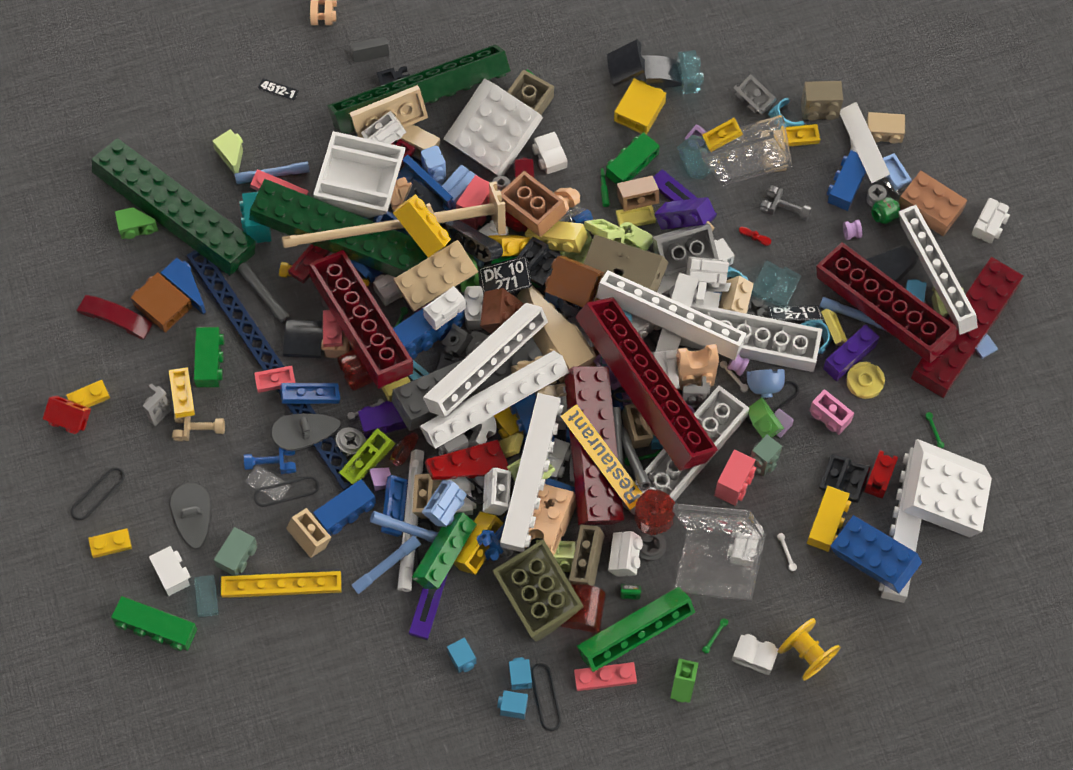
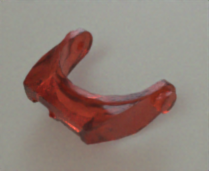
(409, 442)

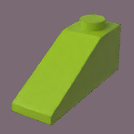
(367, 456)

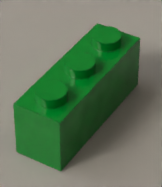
(632, 159)
(208, 357)

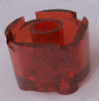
(354, 370)
(653, 501)

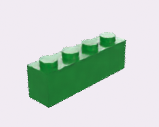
(444, 552)
(154, 623)

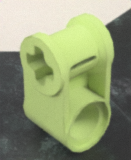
(636, 237)

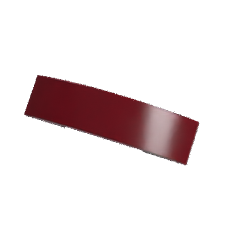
(116, 315)

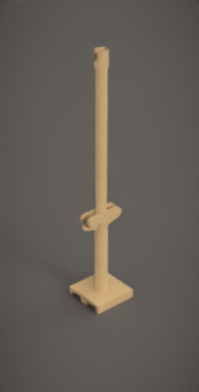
(495, 208)

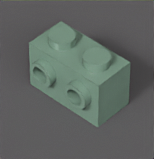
(766, 455)
(235, 552)

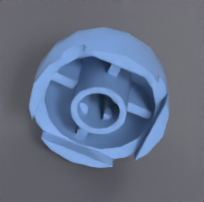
(766, 381)

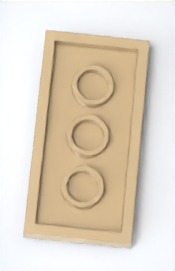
(405, 105)
(435, 275)

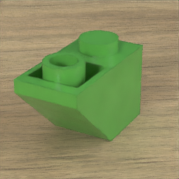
(134, 223)

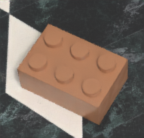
(935, 202)
(532, 204)

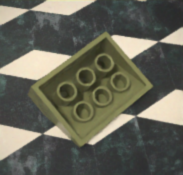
(538, 590)

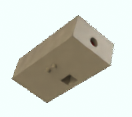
(627, 261)

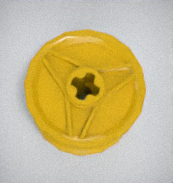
(808, 649)

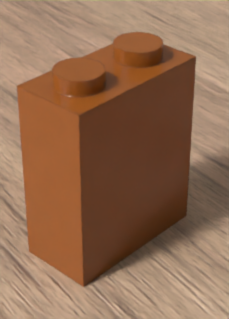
(573, 281)
(161, 302)

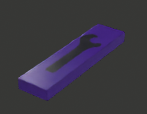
(673, 189)
(426, 611)

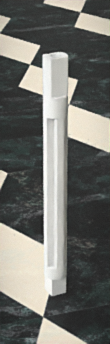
(407, 562)

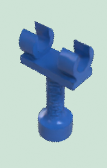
(289, 467)
(491, 539)

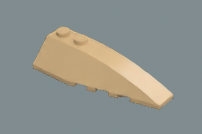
(558, 333)

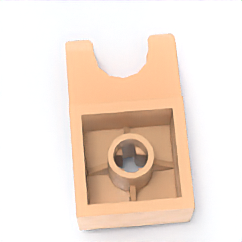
(695, 364)
(553, 515)

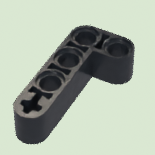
(472, 241)

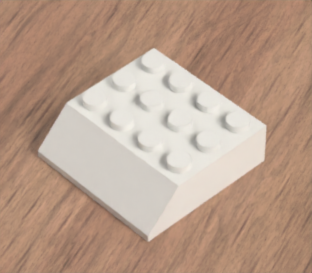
(493, 127)
(359, 174)
(947, 489)

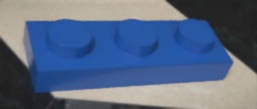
(310, 393)
(395, 501)

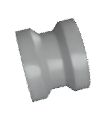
(872, 196)

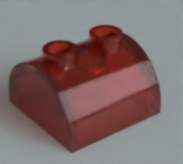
(590, 616)

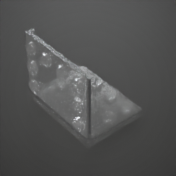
(755, 153)
(719, 552)

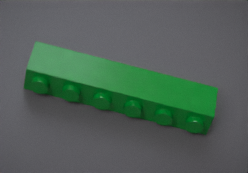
(636, 629)

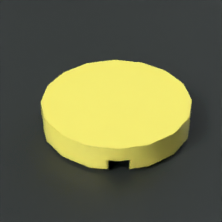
(865, 380)

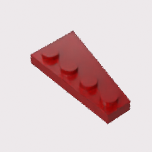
(467, 462)

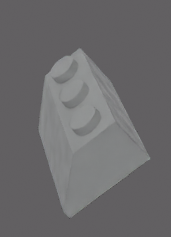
(685, 242)

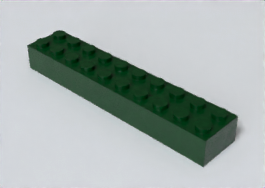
(433, 83)
(173, 206)
(301, 214)

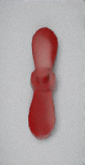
(755, 236)

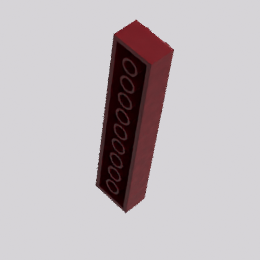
(646, 383)

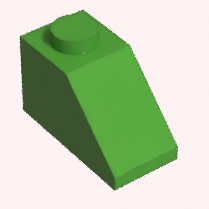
(764, 419)
(684, 680)

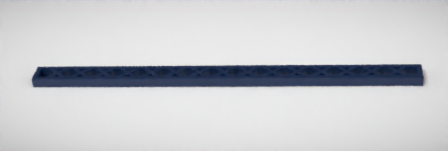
(261, 351)

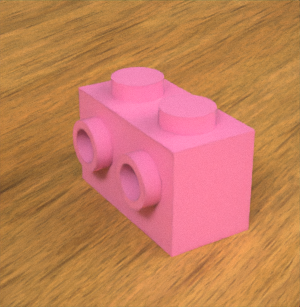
(831, 412)

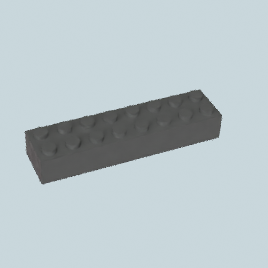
(409, 397)

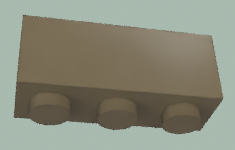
(587, 555)

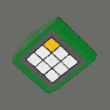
(630, 592)

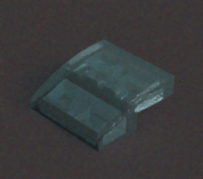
(775, 284)

